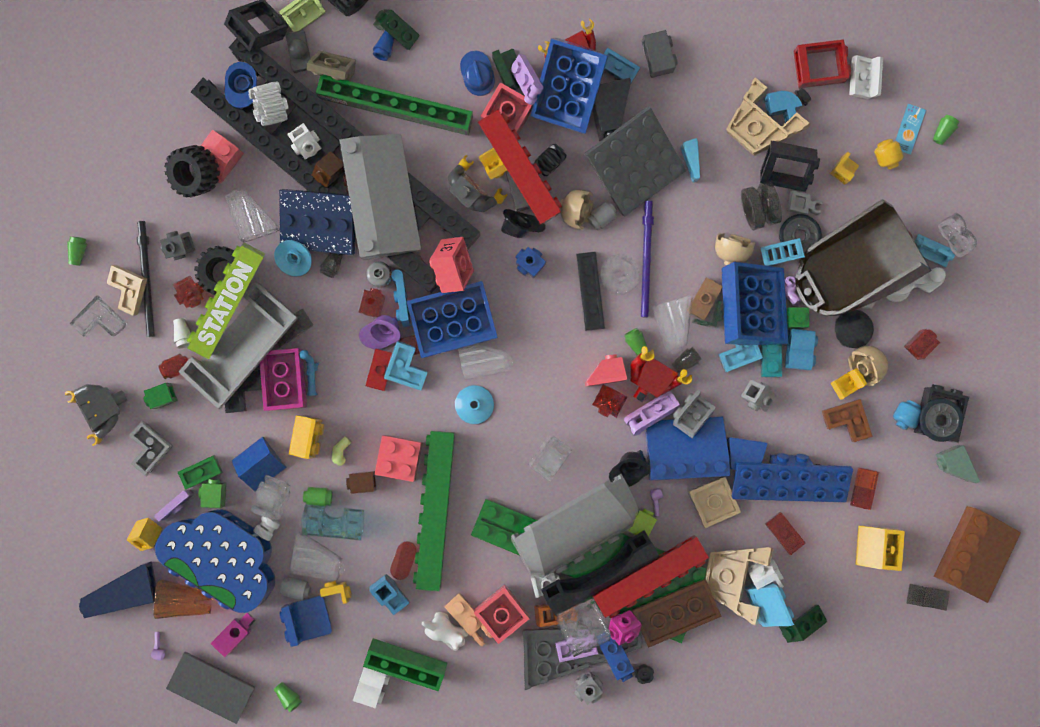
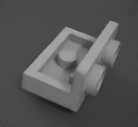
(693, 414)

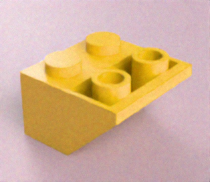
(306, 437)
(880, 548)

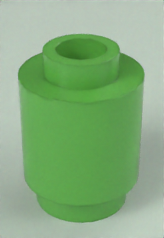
(317, 496)

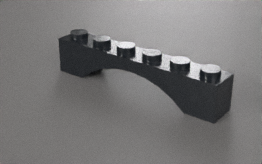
(569, 592)

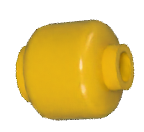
(888, 154)

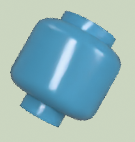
(907, 415)

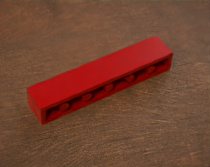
(519, 166)
(653, 575)

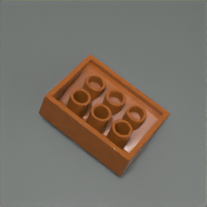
(977, 553)

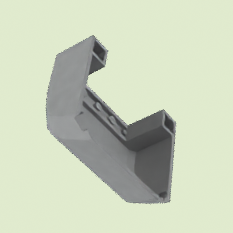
(577, 528)

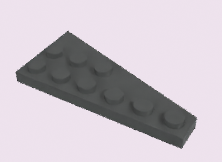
(542, 659)

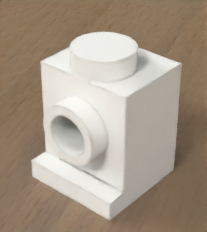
(537, 582)

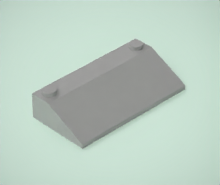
(380, 195)
(240, 346)

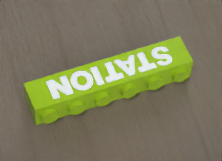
(226, 300)

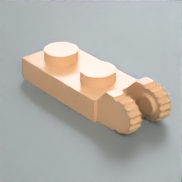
(465, 616)

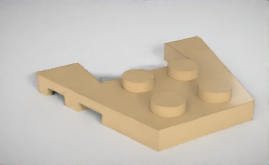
(755, 128)
(727, 578)

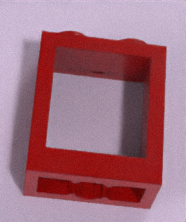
(802, 66)

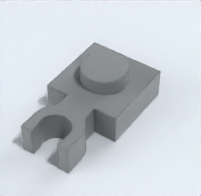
(801, 203)

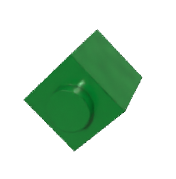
(797, 318)
(160, 396)

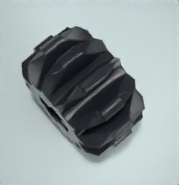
(550, 159)

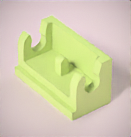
(301, 13)

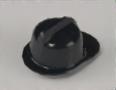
(520, 224)
(632, 467)

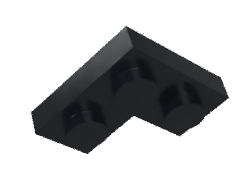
(237, 401)

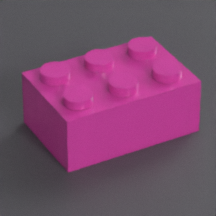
(283, 380)

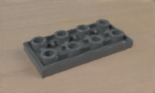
(210, 687)

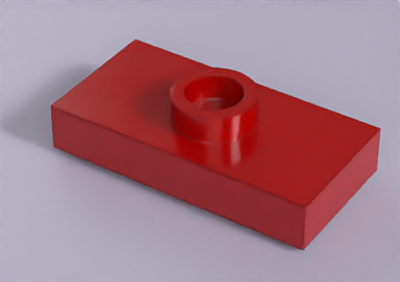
(377, 370)

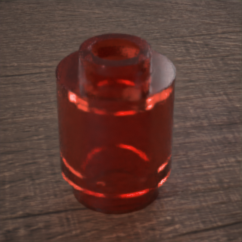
(171, 366)

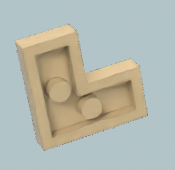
(131, 286)

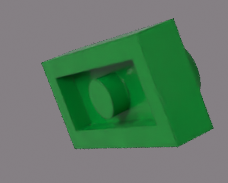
(200, 472)

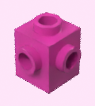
(624, 627)

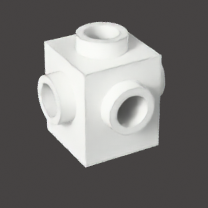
(304, 141)

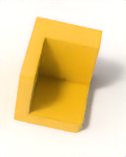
(844, 169)
(144, 534)

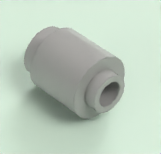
(602, 215)
(295, 589)

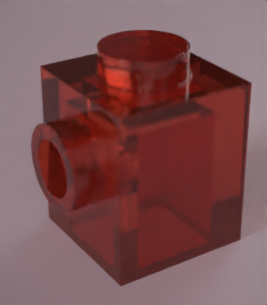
(372, 303)
(922, 343)

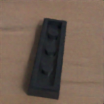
(590, 291)

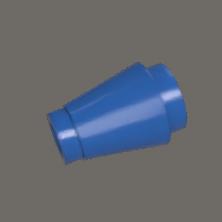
(383, 47)

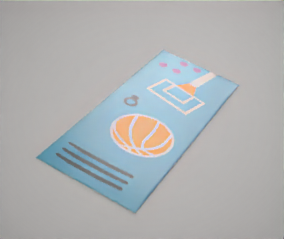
(910, 127)

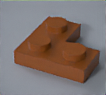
(853, 416)

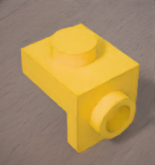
(492, 164)
(848, 383)
(334, 588)

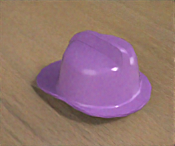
(380, 332)

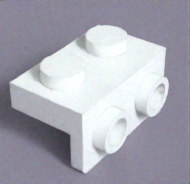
(866, 77)
(764, 575)

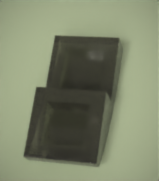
(299, 326)
(927, 597)

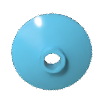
(288, 262)
(484, 401)

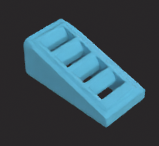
(691, 156)
(764, 250)

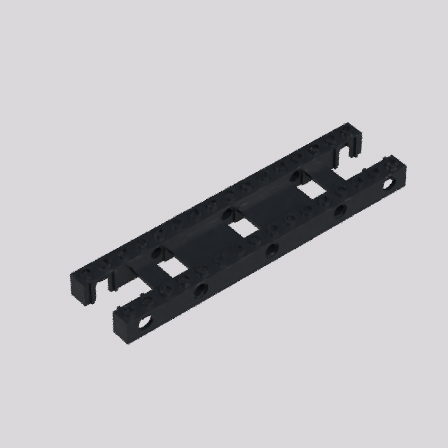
(330, 129)

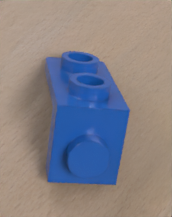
(617, 660)

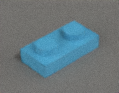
(620, 66)

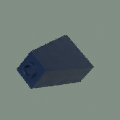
(125, 592)

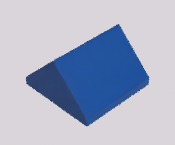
(256, 463)

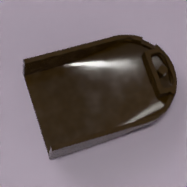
(859, 263)

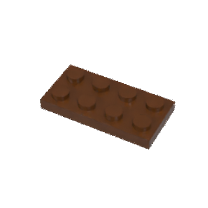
(677, 613)

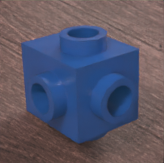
(533, 268)

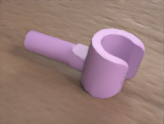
(655, 495)
(157, 654)

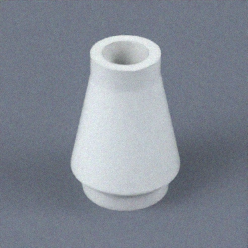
(181, 333)

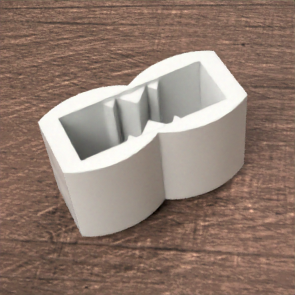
(370, 687)

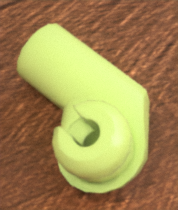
(337, 451)

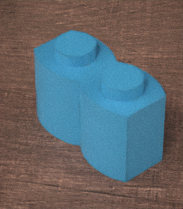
(800, 349)

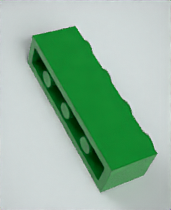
(405, 664)

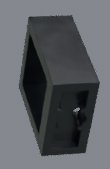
(239, 26)
(793, 153)
(961, 402)

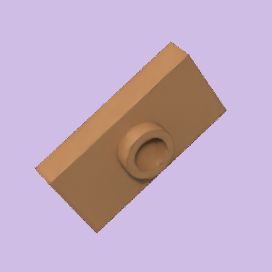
(705, 298)

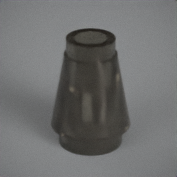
(331, 265)
(686, 360)

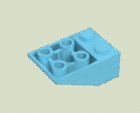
(772, 604)

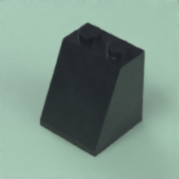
(610, 106)

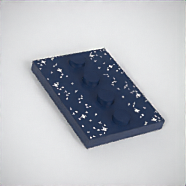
(317, 220)

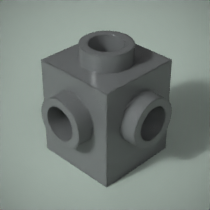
(177, 245)

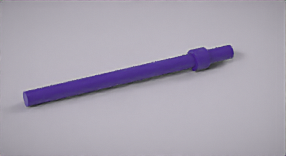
(647, 221)

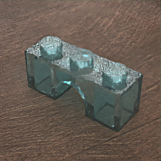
(318, 523)

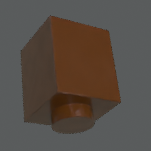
(328, 169)
(361, 482)

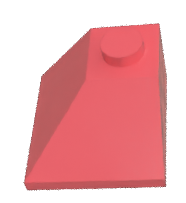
(225, 153)
(608, 371)

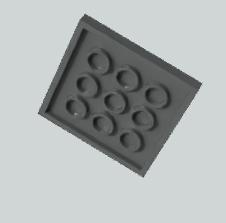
(635, 161)

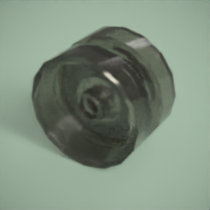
(761, 205)

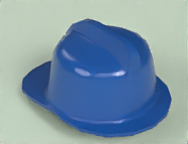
(477, 73)
(238, 81)

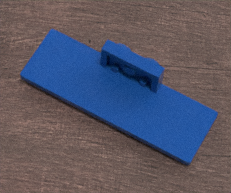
(791, 480)

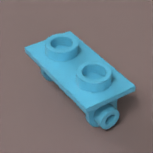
(934, 251)

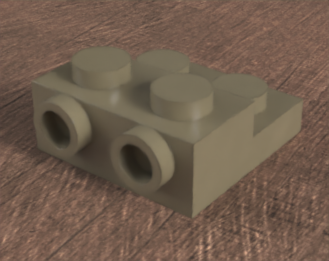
(332, 65)

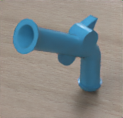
(311, 368)

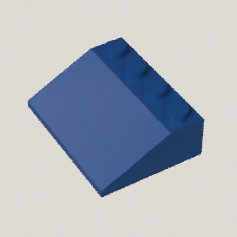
(569, 85)
(754, 304)
(451, 320)
(679, 456)

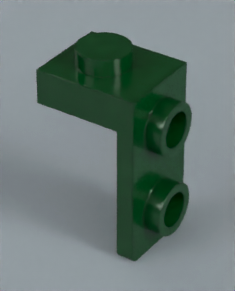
(396, 27)
(804, 625)

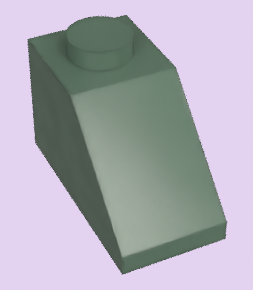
(957, 463)

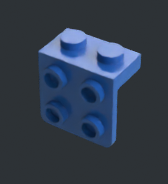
(305, 620)

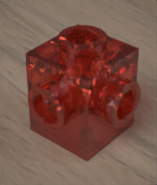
(185, 286)
(609, 401)

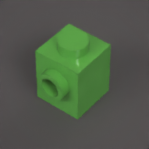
(212, 494)

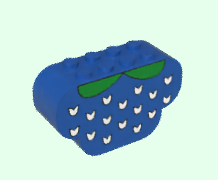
(219, 558)

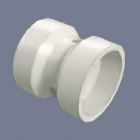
(266, 528)

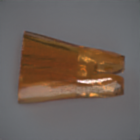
(178, 600)

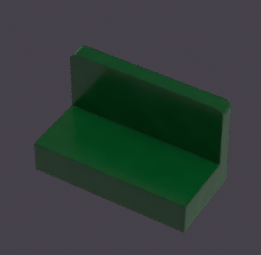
(503, 63)

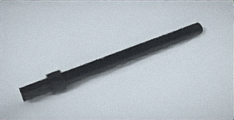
(143, 241)

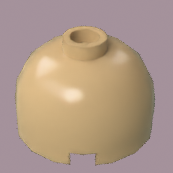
(576, 208)
(733, 248)
(870, 362)

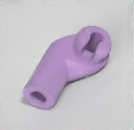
(790, 288)

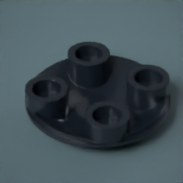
(854, 329)

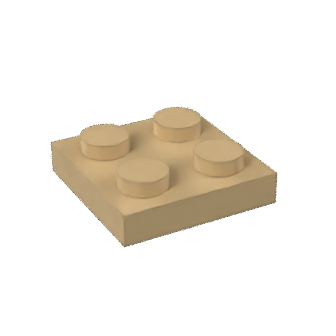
(714, 502)

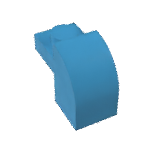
(782, 103)
(388, 594)

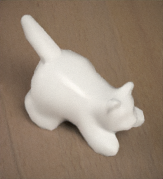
(442, 630)

